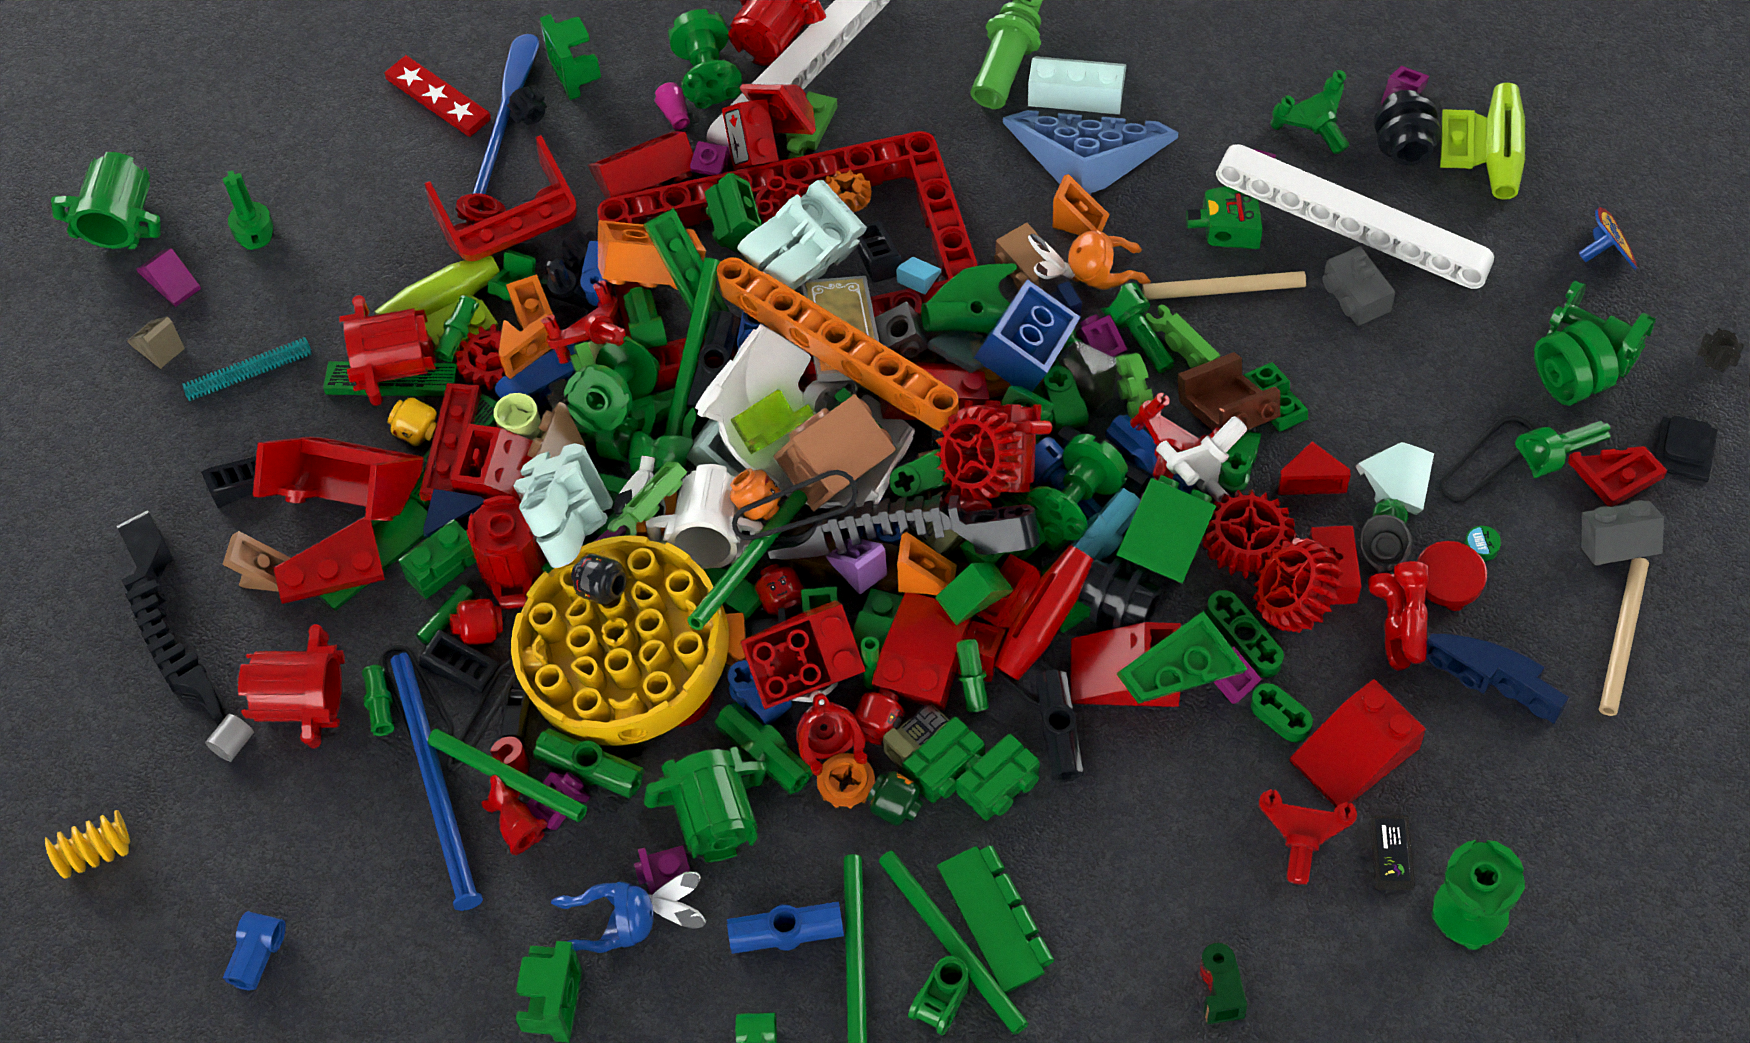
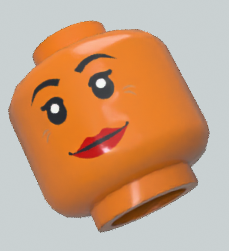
(751, 487)

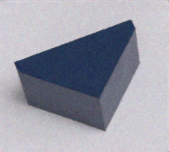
(448, 506)

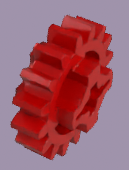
(485, 352)

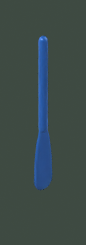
(515, 74)

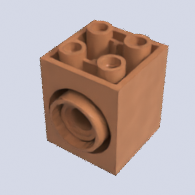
(834, 440)

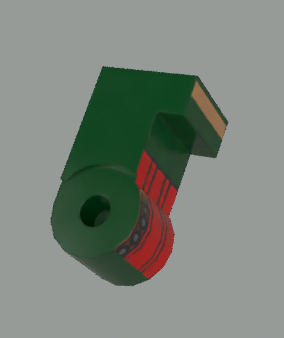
(1222, 975)

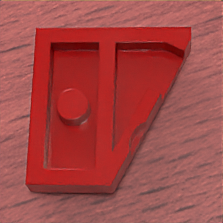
(1618, 473)

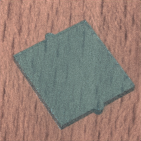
(958, 348)

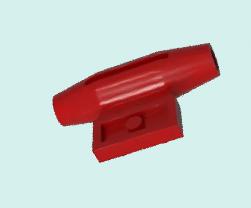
(1035, 607)

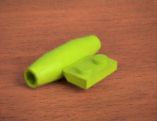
(1497, 140)
(441, 292)

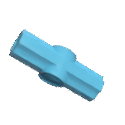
(1108, 525)

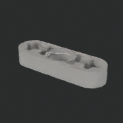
(821, 394)

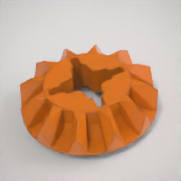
(860, 193)
(837, 768)

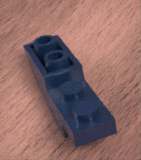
(1486, 664)

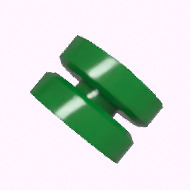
(1576, 362)

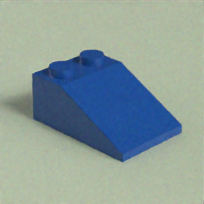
(1027, 337)

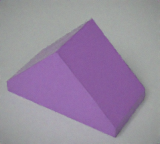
(861, 565)

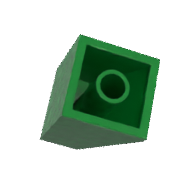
(1167, 528)

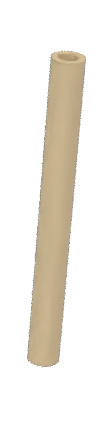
(1224, 285)
(1624, 637)

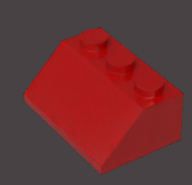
(644, 165)
(966, 384)

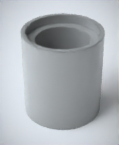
(229, 737)

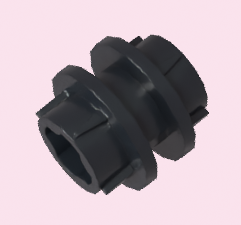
(1407, 127)
(1119, 594)

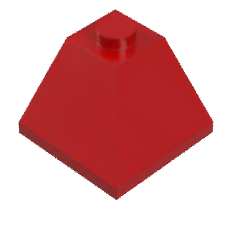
(787, 106)

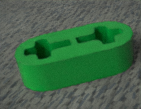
(1281, 712)

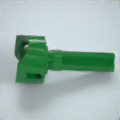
(247, 217)
(1128, 312)
(611, 443)
(1547, 450)

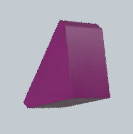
(169, 276)

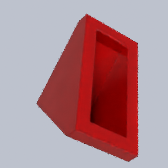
(1314, 473)

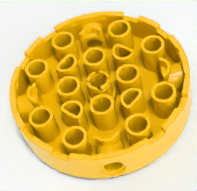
(623, 665)

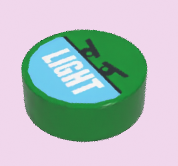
(1484, 541)

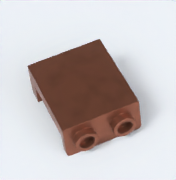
(1220, 392)

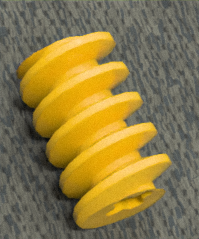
(89, 846)

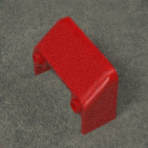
(548, 210)
(337, 472)

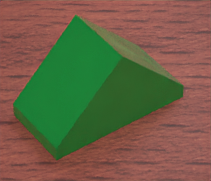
(973, 591)

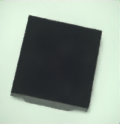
(1686, 447)

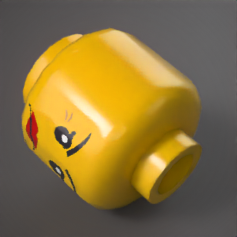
(413, 421)

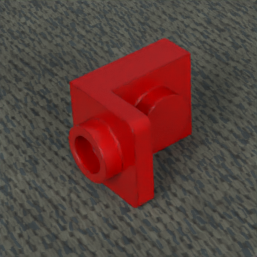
(989, 643)

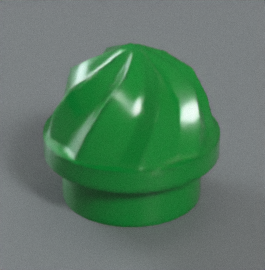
(1391, 508)

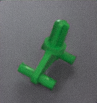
(1316, 113)

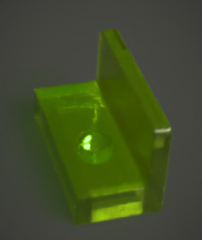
(768, 421)

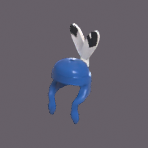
(634, 910)

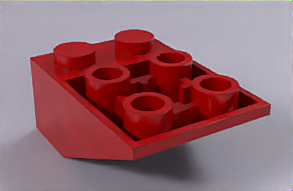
(490, 462)
(802, 654)
(1103, 654)

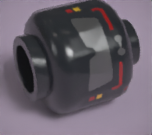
(598, 579)

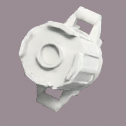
(704, 519)

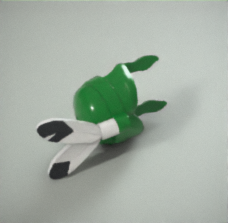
(649, 455)

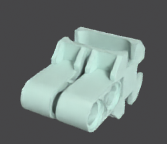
(804, 237)
(562, 501)

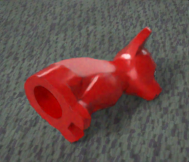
(516, 821)

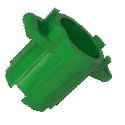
(109, 204)
(710, 800)

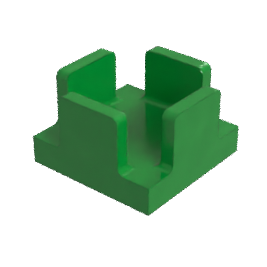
(569, 70)
(553, 983)

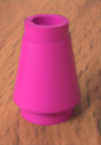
(673, 105)

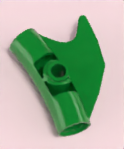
(968, 301)

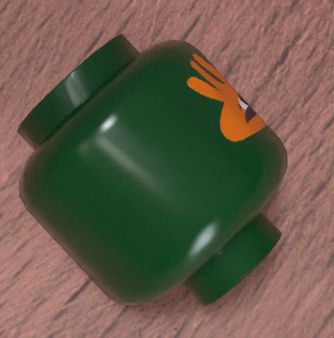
(894, 798)

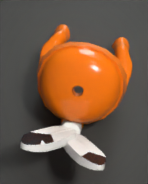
(1088, 260)

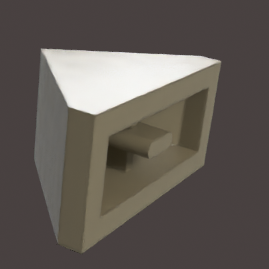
(157, 341)

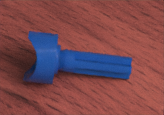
(1050, 468)

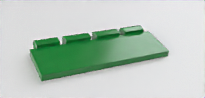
(392, 540)
(996, 927)

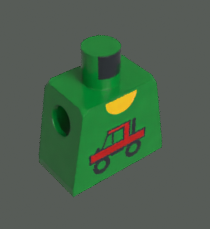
(1228, 219)

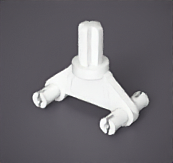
(1204, 461)

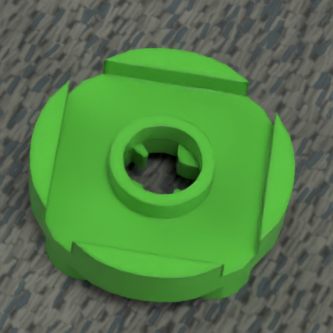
(1133, 382)

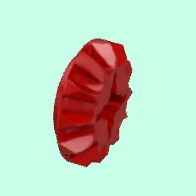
(469, 206)

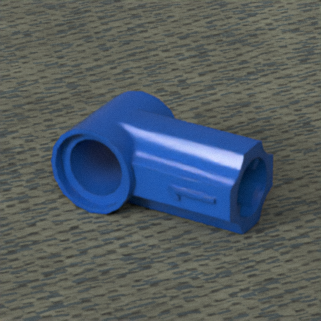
(256, 939)

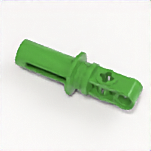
(1012, 36)

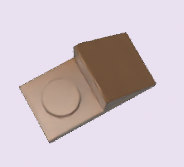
(253, 561)

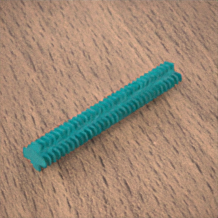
(246, 369)

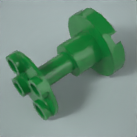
(700, 39)
(1625, 339)
(604, 391)
(1090, 471)
(1478, 893)

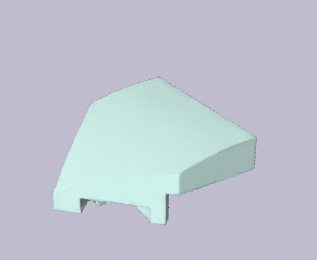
(1399, 474)

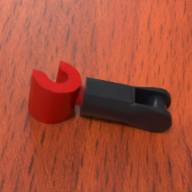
(513, 731)

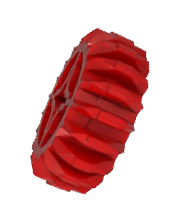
(991, 450)
(1227, 533)
(1297, 585)

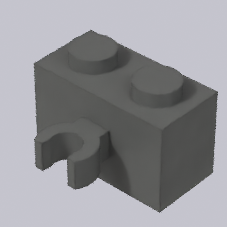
(1358, 286)
(1622, 532)

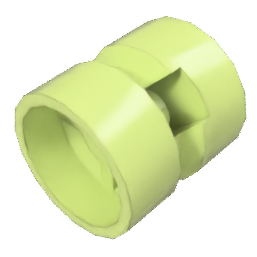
(518, 415)

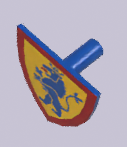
(1605, 236)

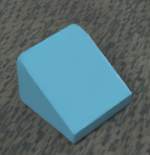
(917, 274)

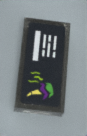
(1392, 853)

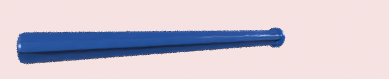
(435, 785)

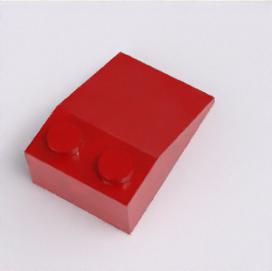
(920, 652)
(1359, 744)

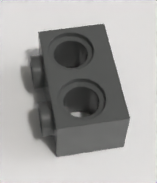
(902, 331)

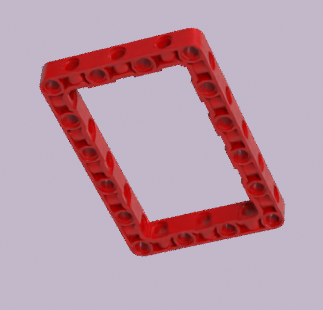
(905, 155)

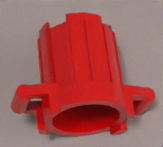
(770, 26)
(385, 347)
(1028, 426)
(505, 550)
(295, 686)

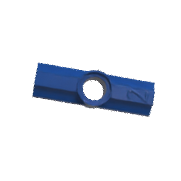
(1138, 447)
(809, 924)

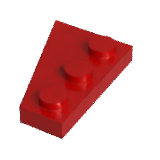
(332, 565)

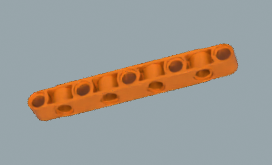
(837, 343)

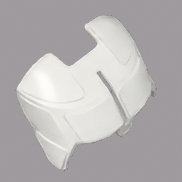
(771, 364)

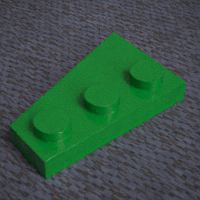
(1182, 661)

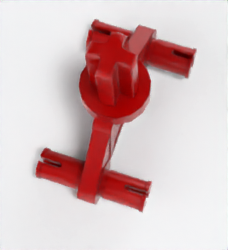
(598, 326)
(1164, 430)
(1304, 830)

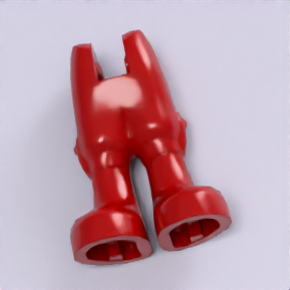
(1406, 612)

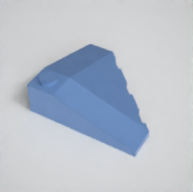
(1088, 149)

